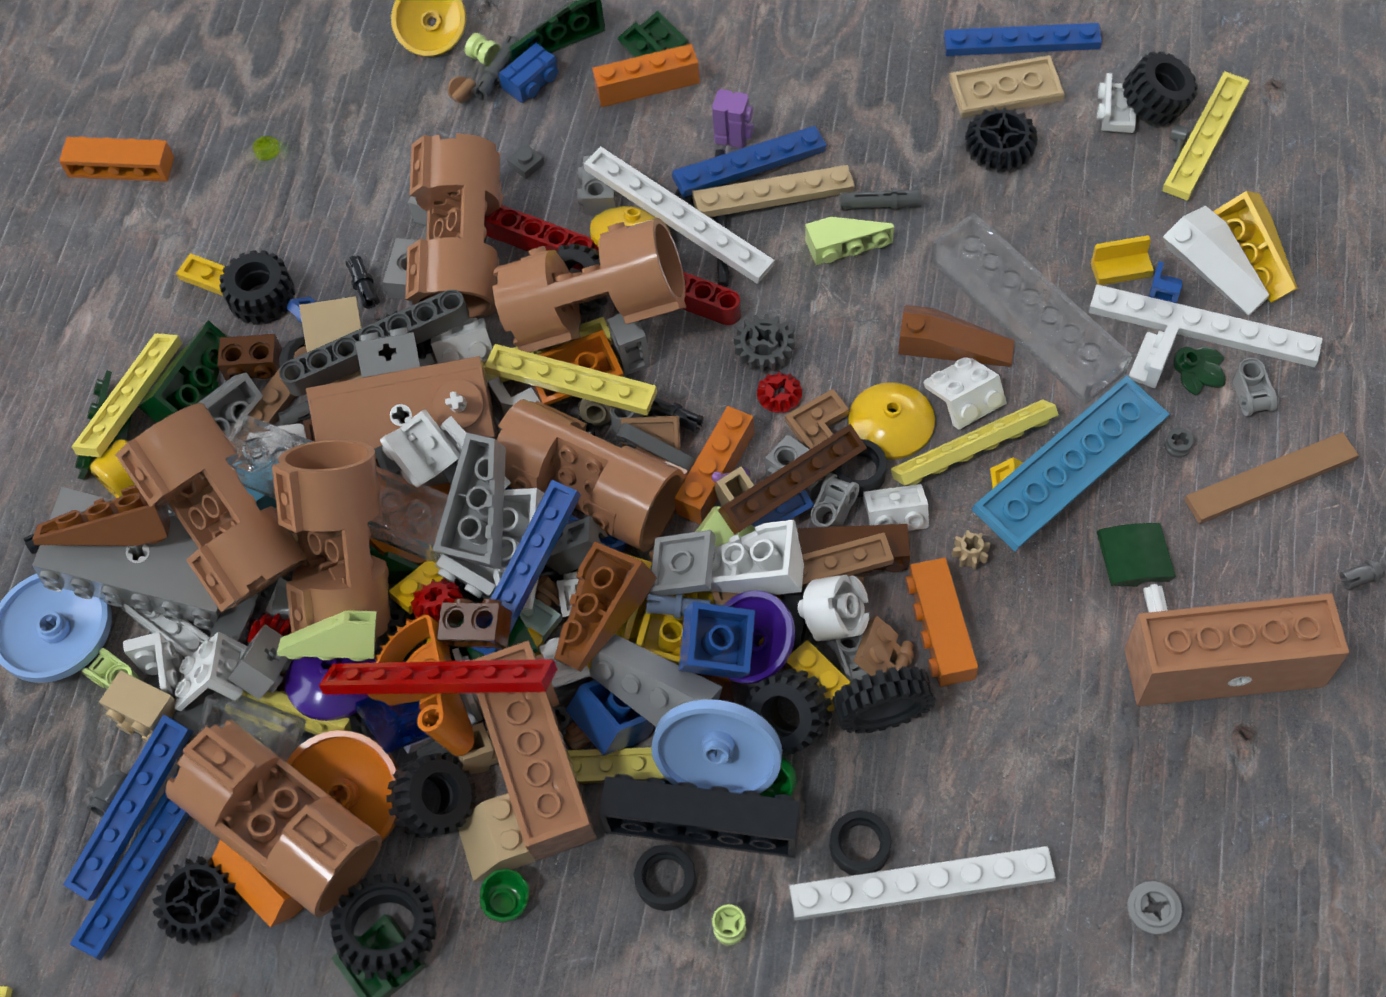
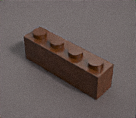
(823, 537)

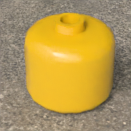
(110, 470)

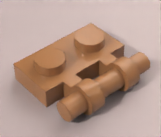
(880, 645)

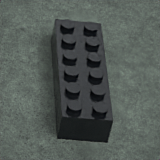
(700, 815)

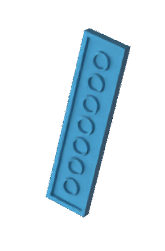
(1069, 463)

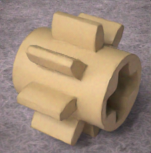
(974, 543)

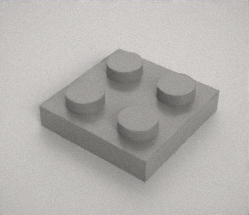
(683, 563)

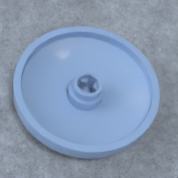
(49, 631)
(717, 746)

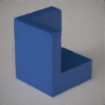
(1164, 286)

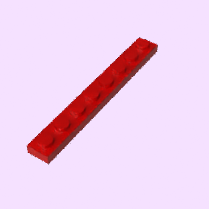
(439, 677)

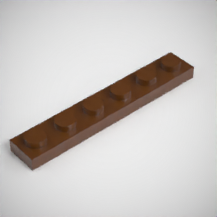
(791, 479)

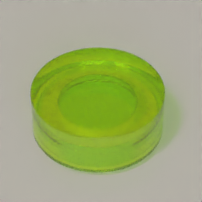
(266, 148)

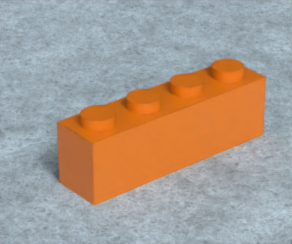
(646, 75)
(116, 158)
(719, 454)
(942, 622)

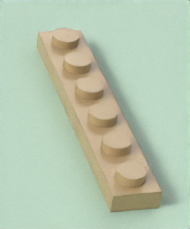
(773, 191)

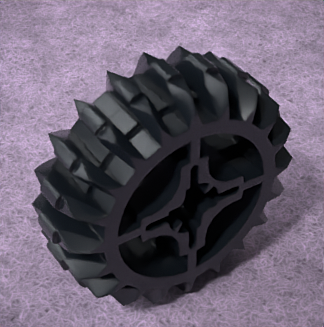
(1017, 143)
(173, 904)

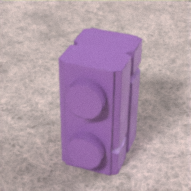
(732, 118)

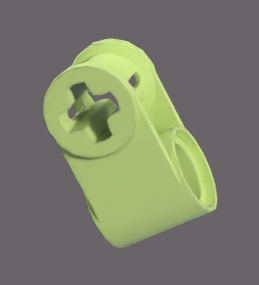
(106, 668)

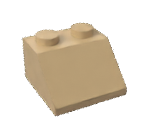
(493, 838)

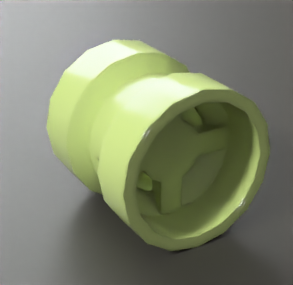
(481, 49)
(725, 919)

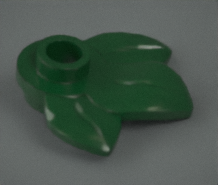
(1202, 369)

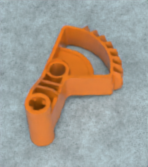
(442, 714)

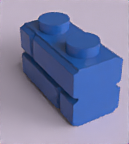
(529, 73)

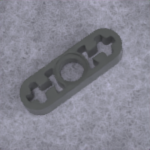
(637, 438)

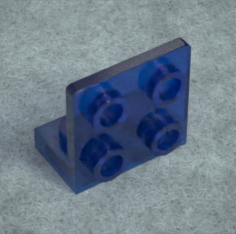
(391, 725)

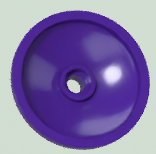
(774, 624)
(306, 696)

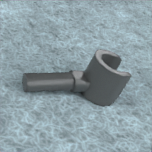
(1178, 134)

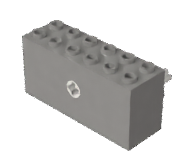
(139, 576)

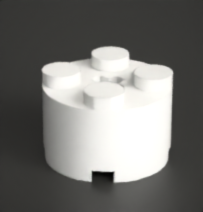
(834, 607)

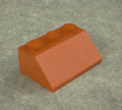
(588, 351)
(257, 890)

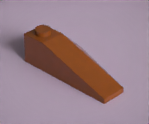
(943, 336)
(112, 523)
(606, 596)

